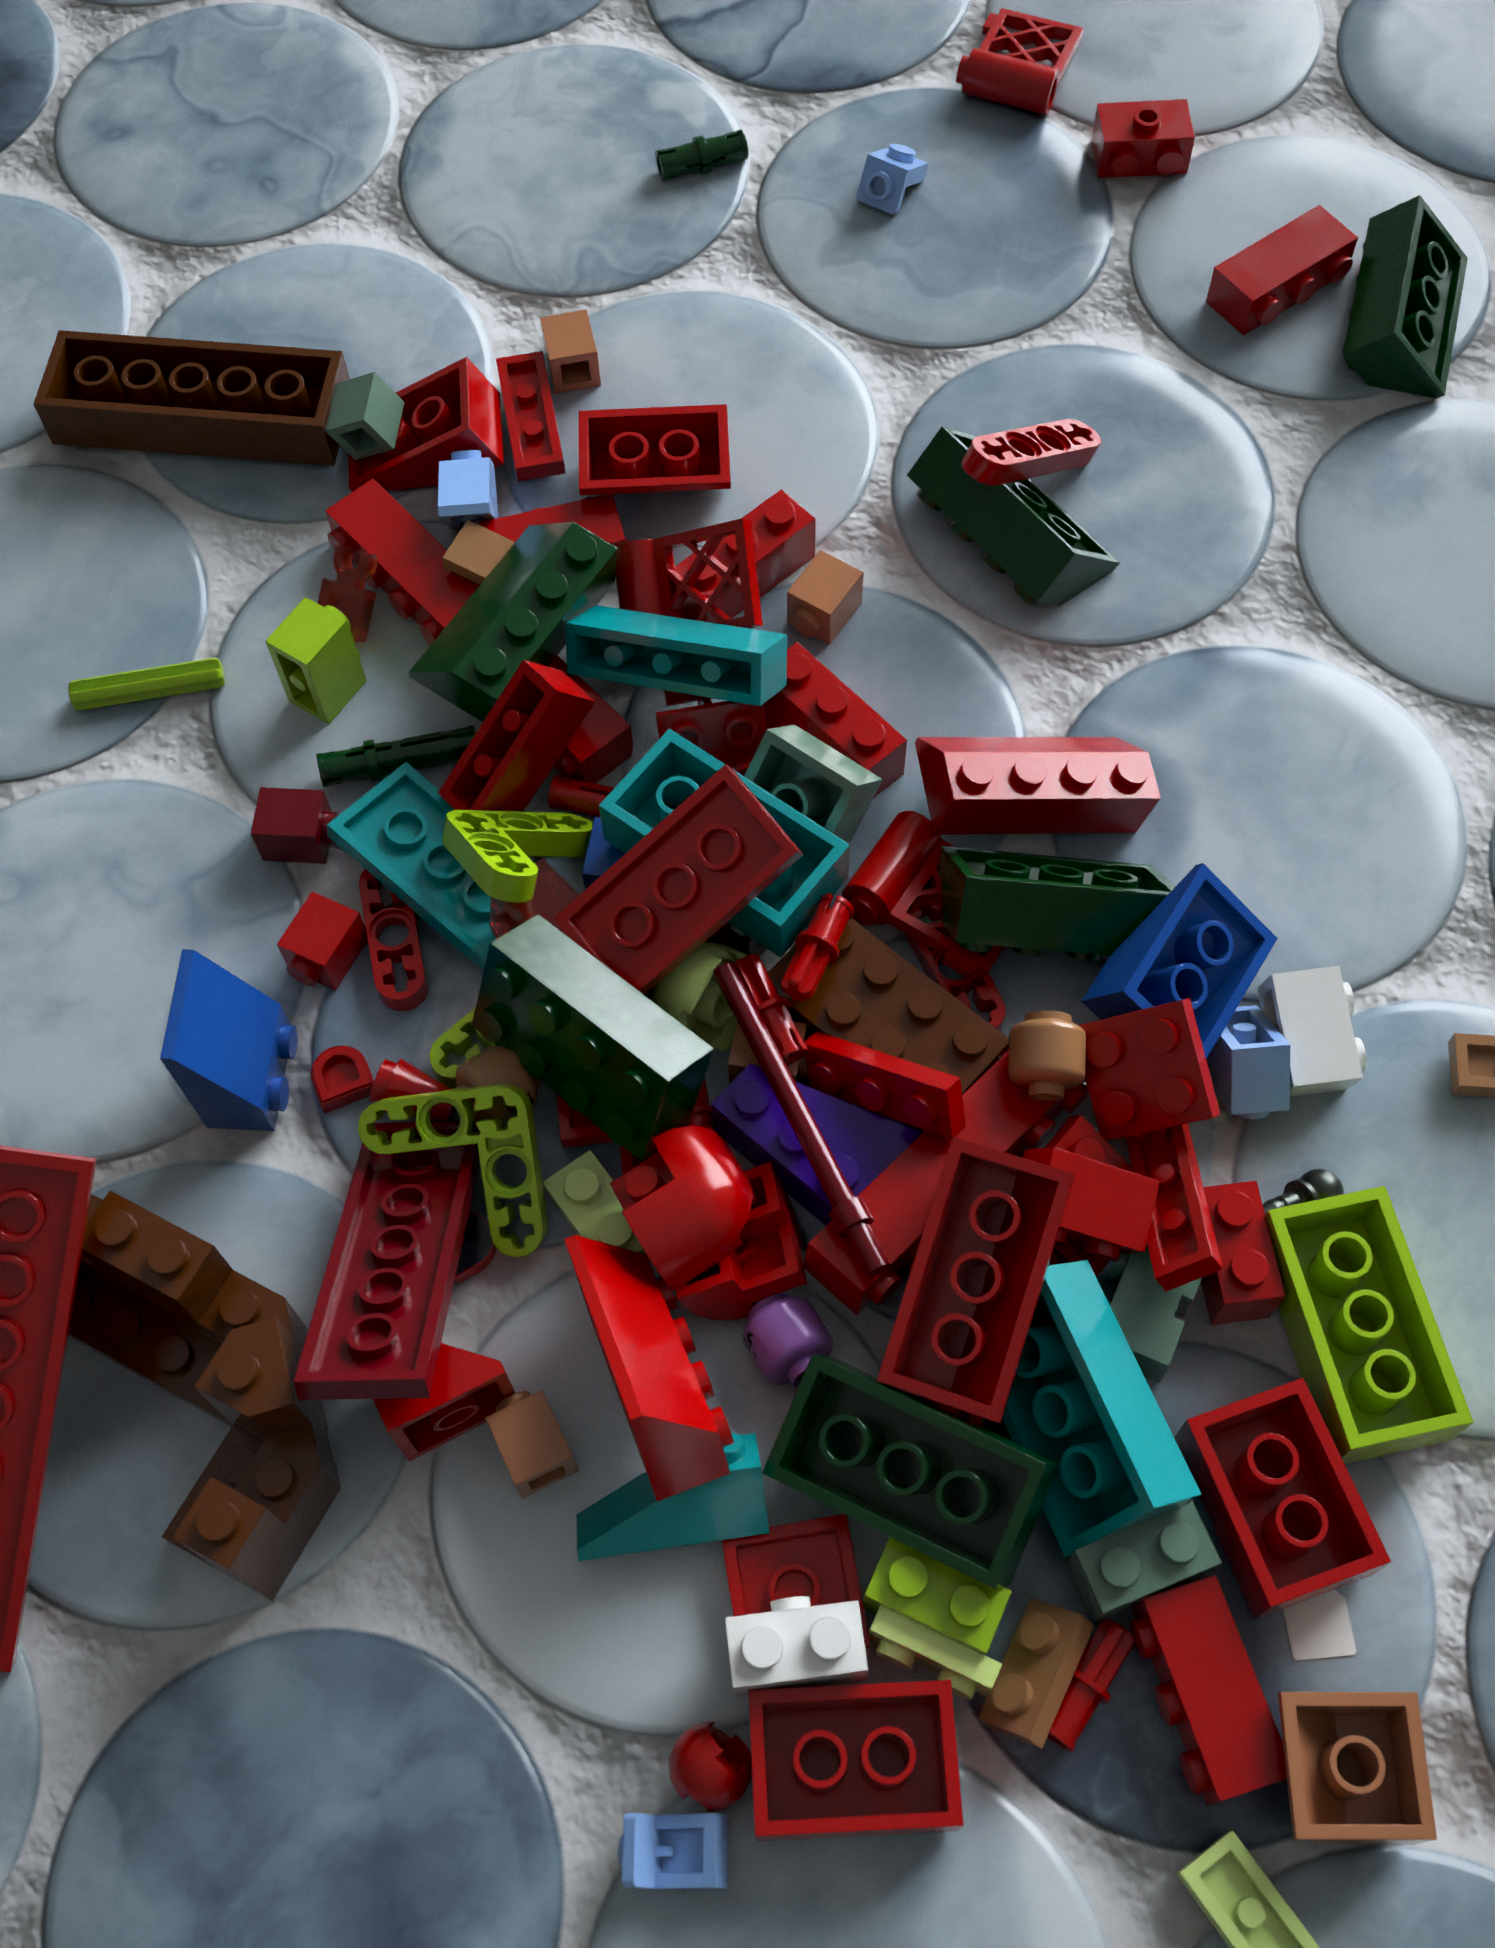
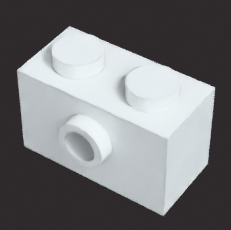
(1314, 1017)
(796, 1646)

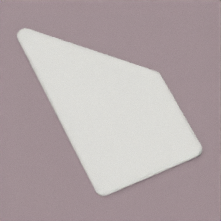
(1320, 1628)

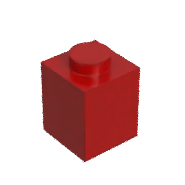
(322, 942)

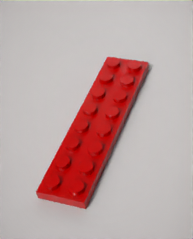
(40, 1255)

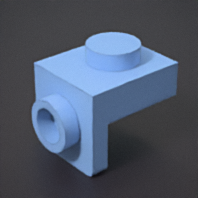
(888, 175)
(674, 1851)

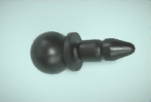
(1311, 1186)

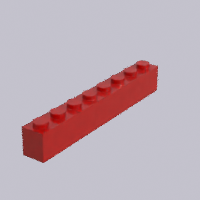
(422, 589)

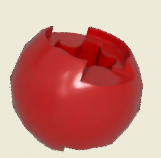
(710, 1766)

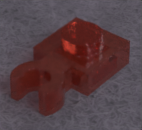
(348, 590)

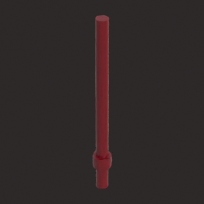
(848, 1212)

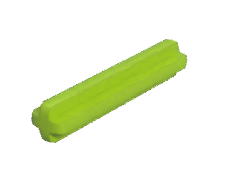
(146, 684)

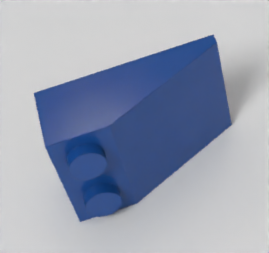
(1190, 946)
(227, 1047)

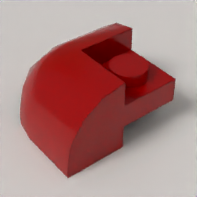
(686, 1202)
(758, 1268)

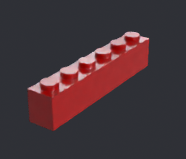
(901, 1196)

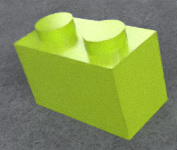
(317, 659)
(936, 1596)

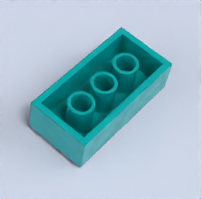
(675, 771)
(1094, 1413)

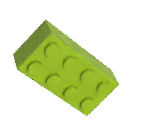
(1364, 1326)

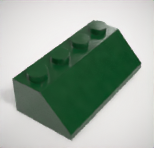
(1406, 302)
(1012, 524)
(517, 614)
(1045, 901)

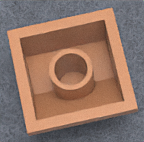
(1356, 1768)

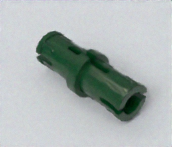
(701, 154)

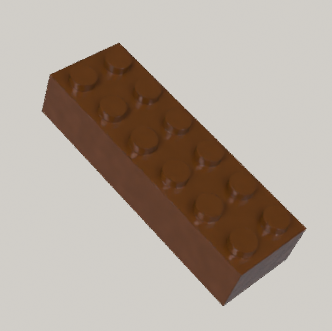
(190, 397)

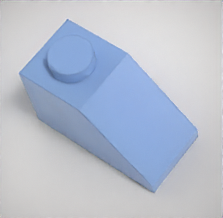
(467, 489)
(1251, 1065)

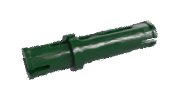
(383, 758)

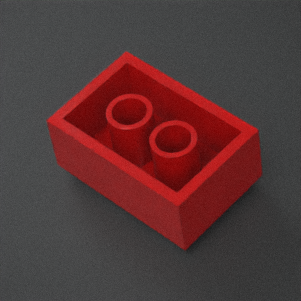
(1280, 1498)
(854, 1760)

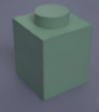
(364, 416)

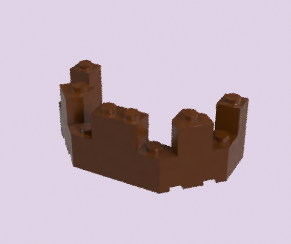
(230, 1349)

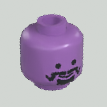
(783, 1337)

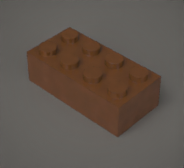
(894, 1008)

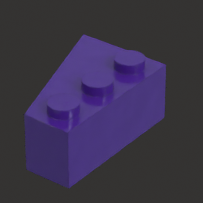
(756, 1127)

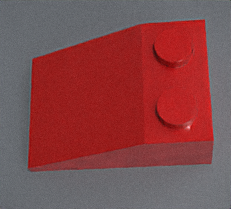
(440, 416)

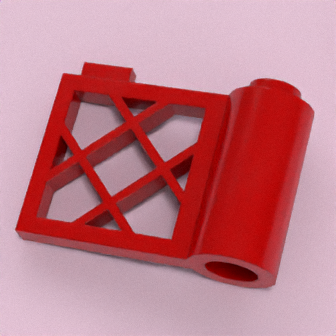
(1017, 77)
(649, 579)
(896, 879)

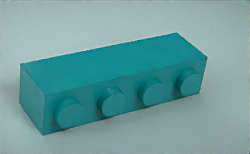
(677, 654)

